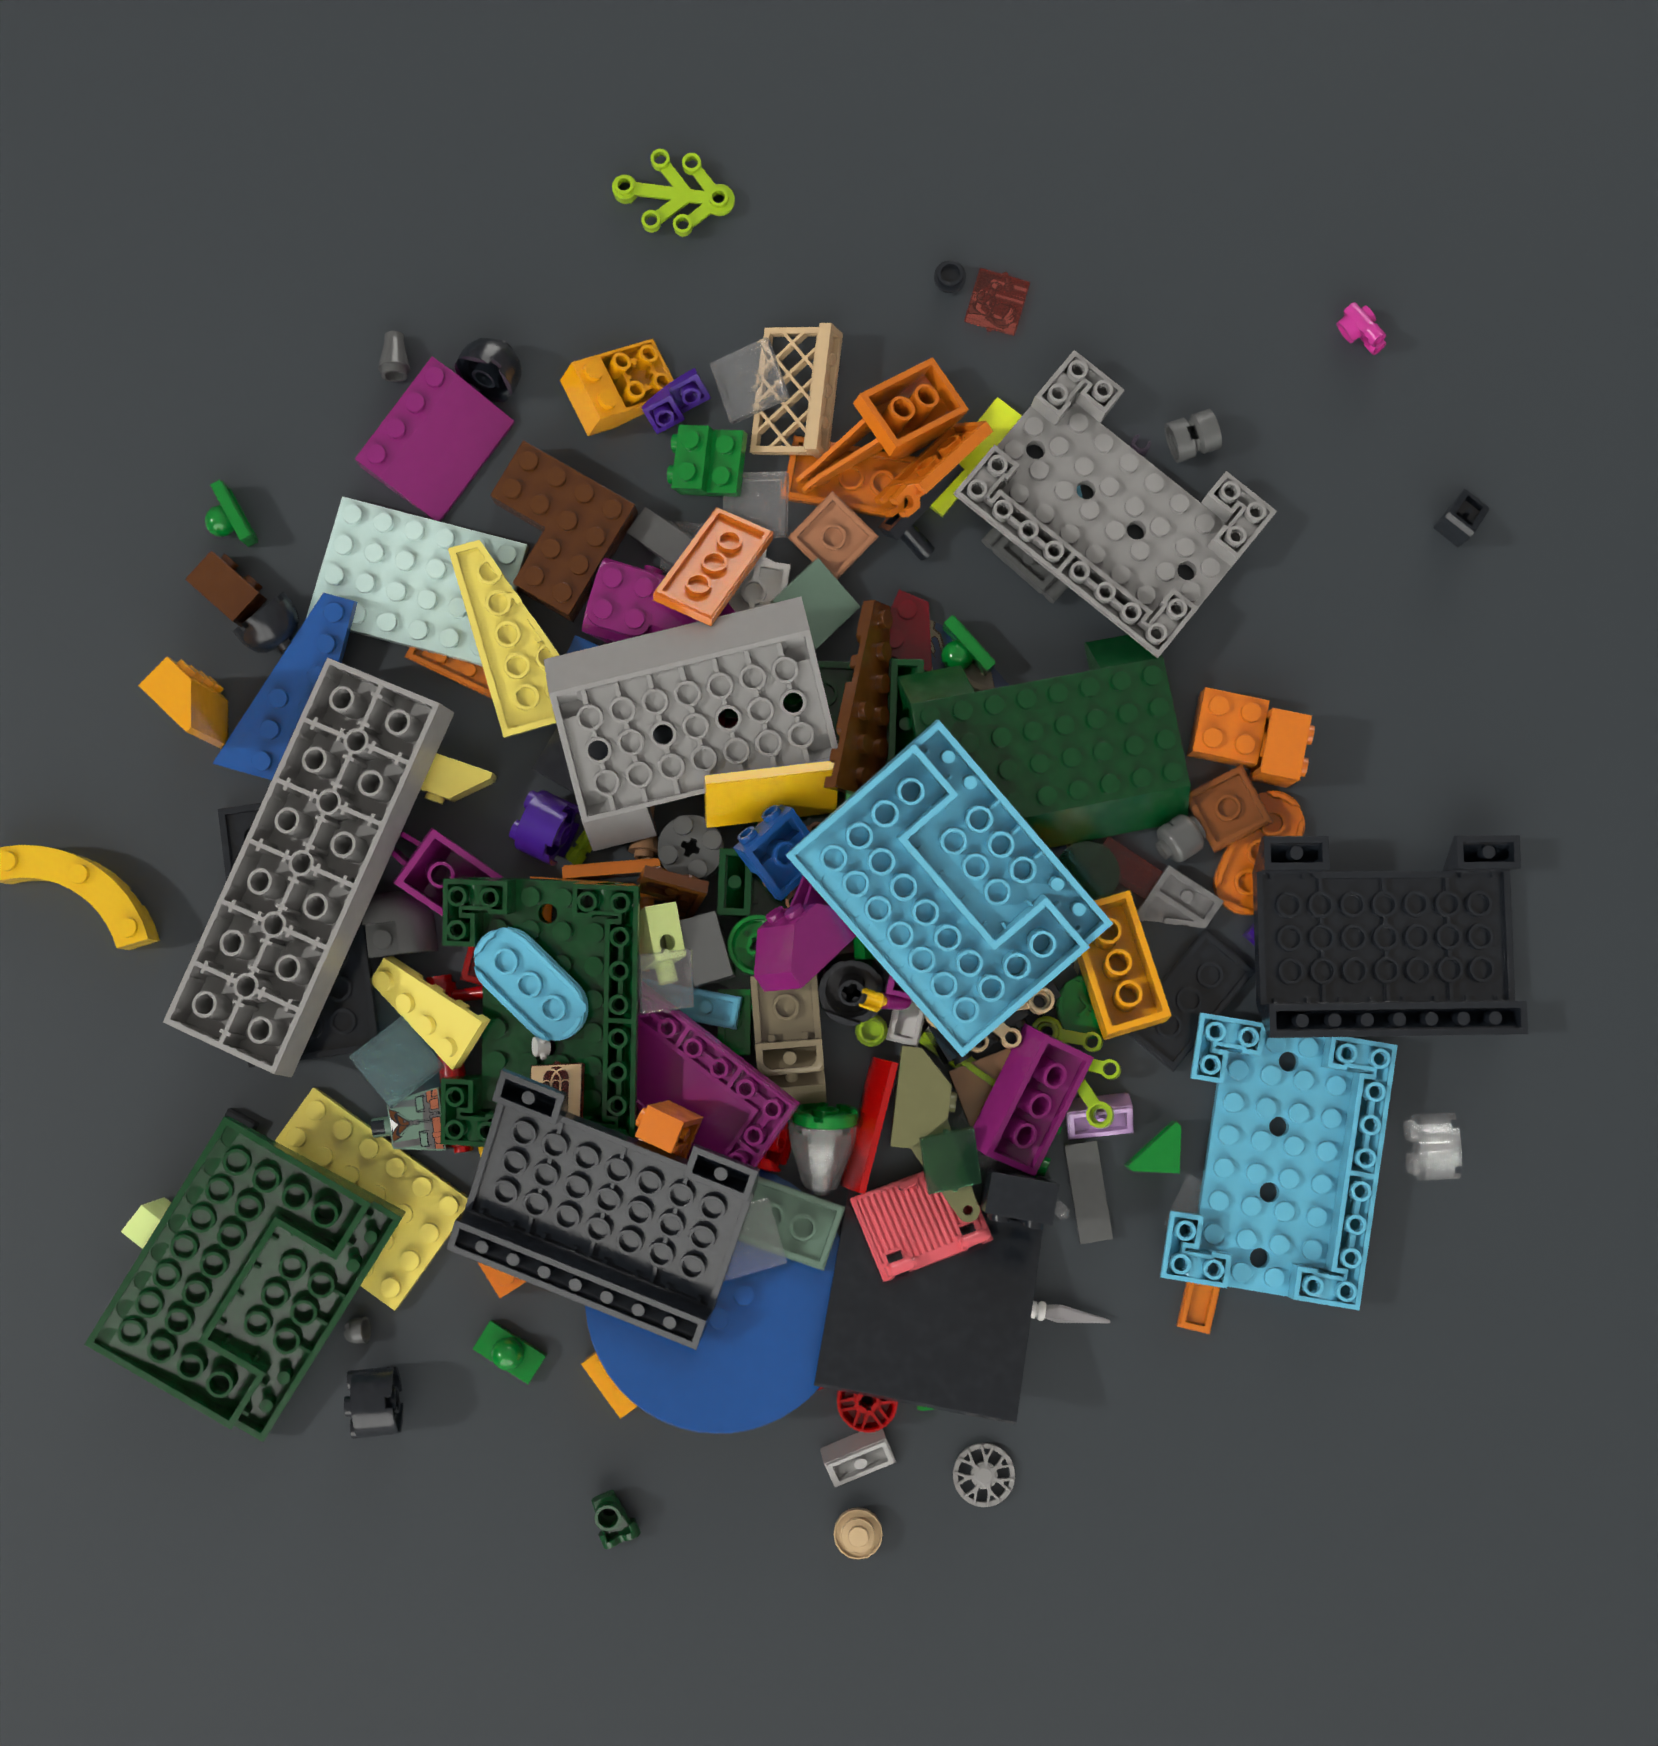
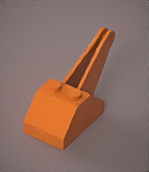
(903, 416)

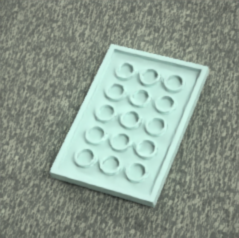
(405, 577)

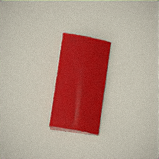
(869, 1124)

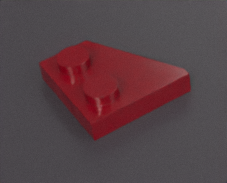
(911, 629)

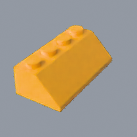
(190, 700)

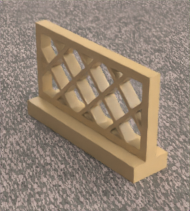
(821, 397)

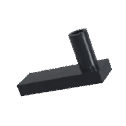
(904, 527)

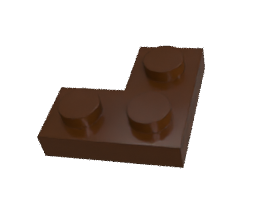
(671, 887)

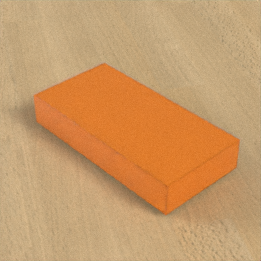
(1198, 1307)

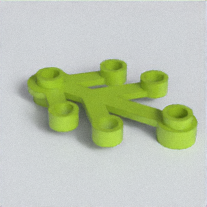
(678, 195)
(1096, 1066)

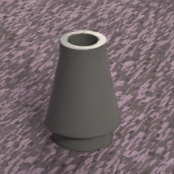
(394, 359)

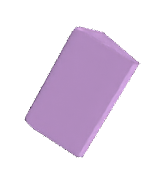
(1079, 1127)

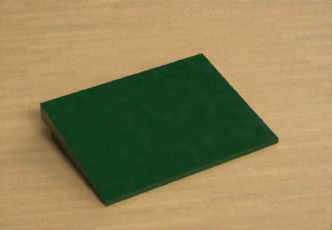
(244, 1278)

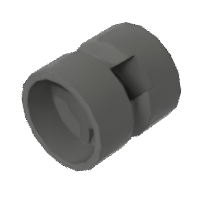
(1204, 433)

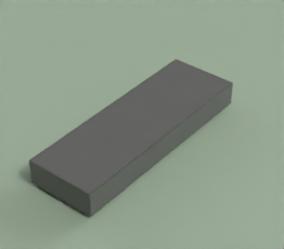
(1088, 1192)

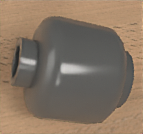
(1180, 838)

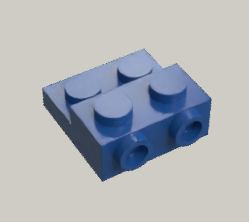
(766, 845)

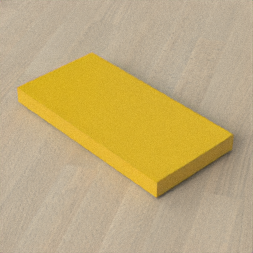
(746, 794)

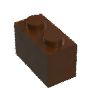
(226, 589)

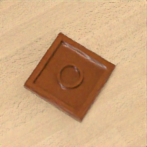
(1228, 808)

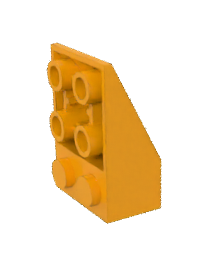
(615, 385)

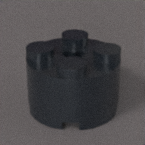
(833, 991)
(374, 1402)

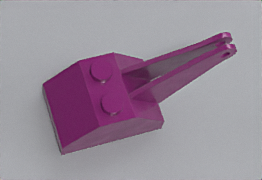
(431, 863)
(798, 941)

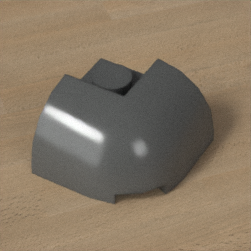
(398, 925)

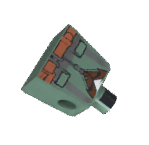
(413, 1122)

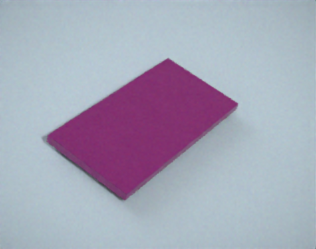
(705, 1076)

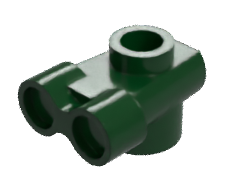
(615, 1524)

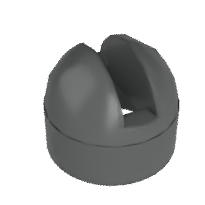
(358, 1330)

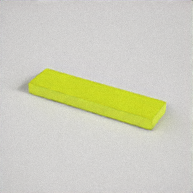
(1001, 420)

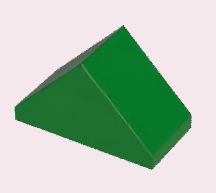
(1160, 1153)

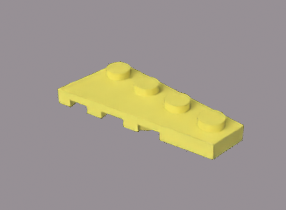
(436, 1017)

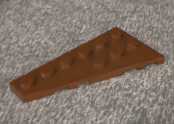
(864, 704)

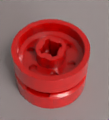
(865, 1416)

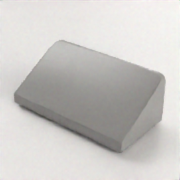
(857, 1456)

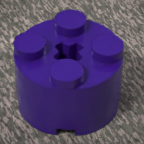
(545, 826)

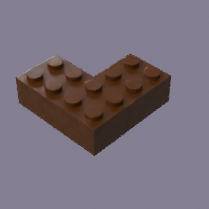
(578, 524)

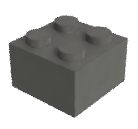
(709, 949)

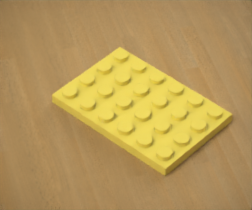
(346, 1147)

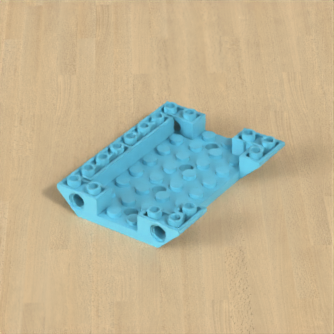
(1320, 1165)

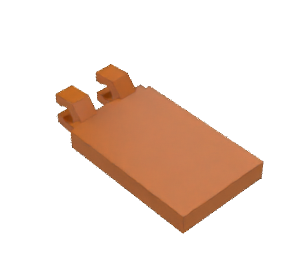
(932, 467)

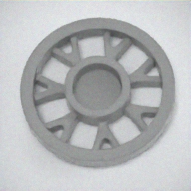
(983, 1474)

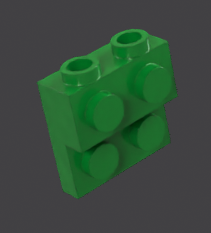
(707, 461)

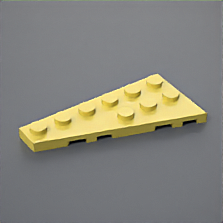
(507, 641)

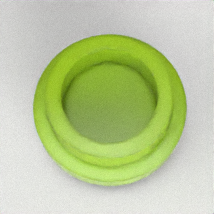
(872, 1031)

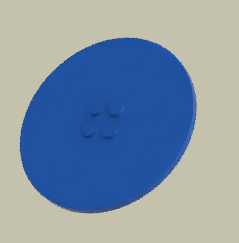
(751, 1360)

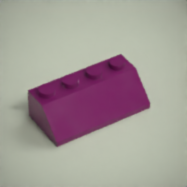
(1030, 1100)

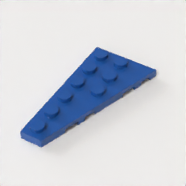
(273, 715)

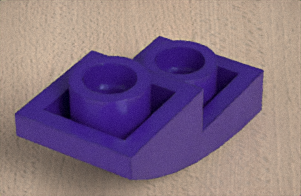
(674, 399)

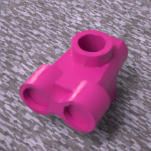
(1360, 323)

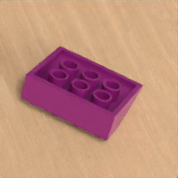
(434, 440)

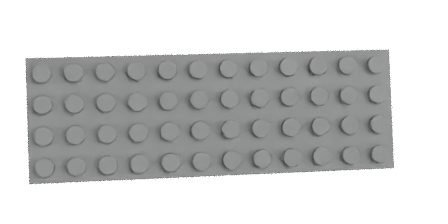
(308, 868)

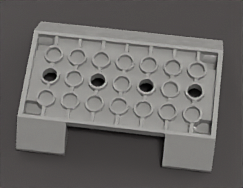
(1088, 539)
(684, 682)

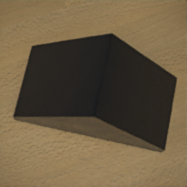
(1462, 518)

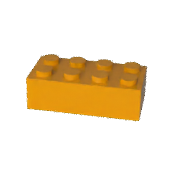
(1123, 973)

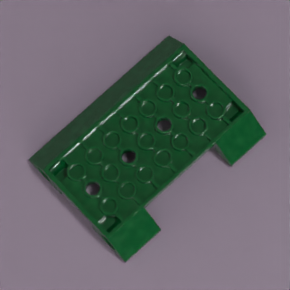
(599, 948)

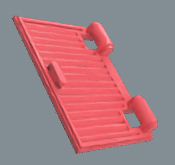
(915, 1224)

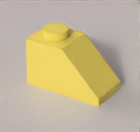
(454, 780)

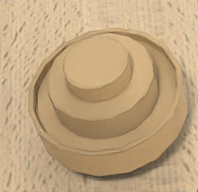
(858, 1533)

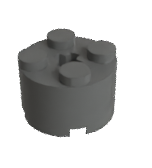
(684, 831)

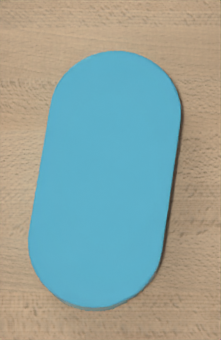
(530, 984)

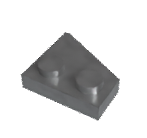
(1179, 901)

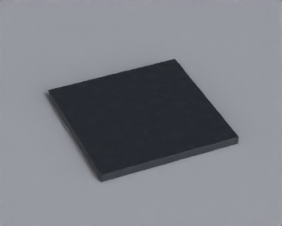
(934, 1334)

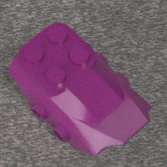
(624, 605)

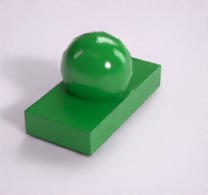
(228, 516)
(964, 648)
(509, 1352)

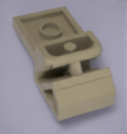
(790, 1040)

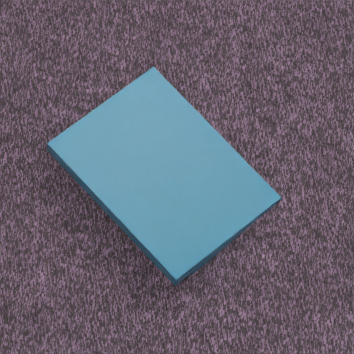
(949, 888)

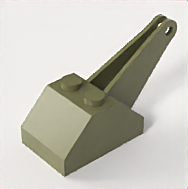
(922, 1110)

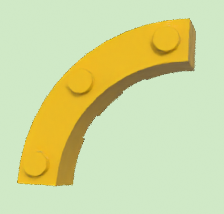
(104, 890)

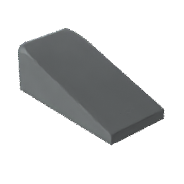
(659, 536)

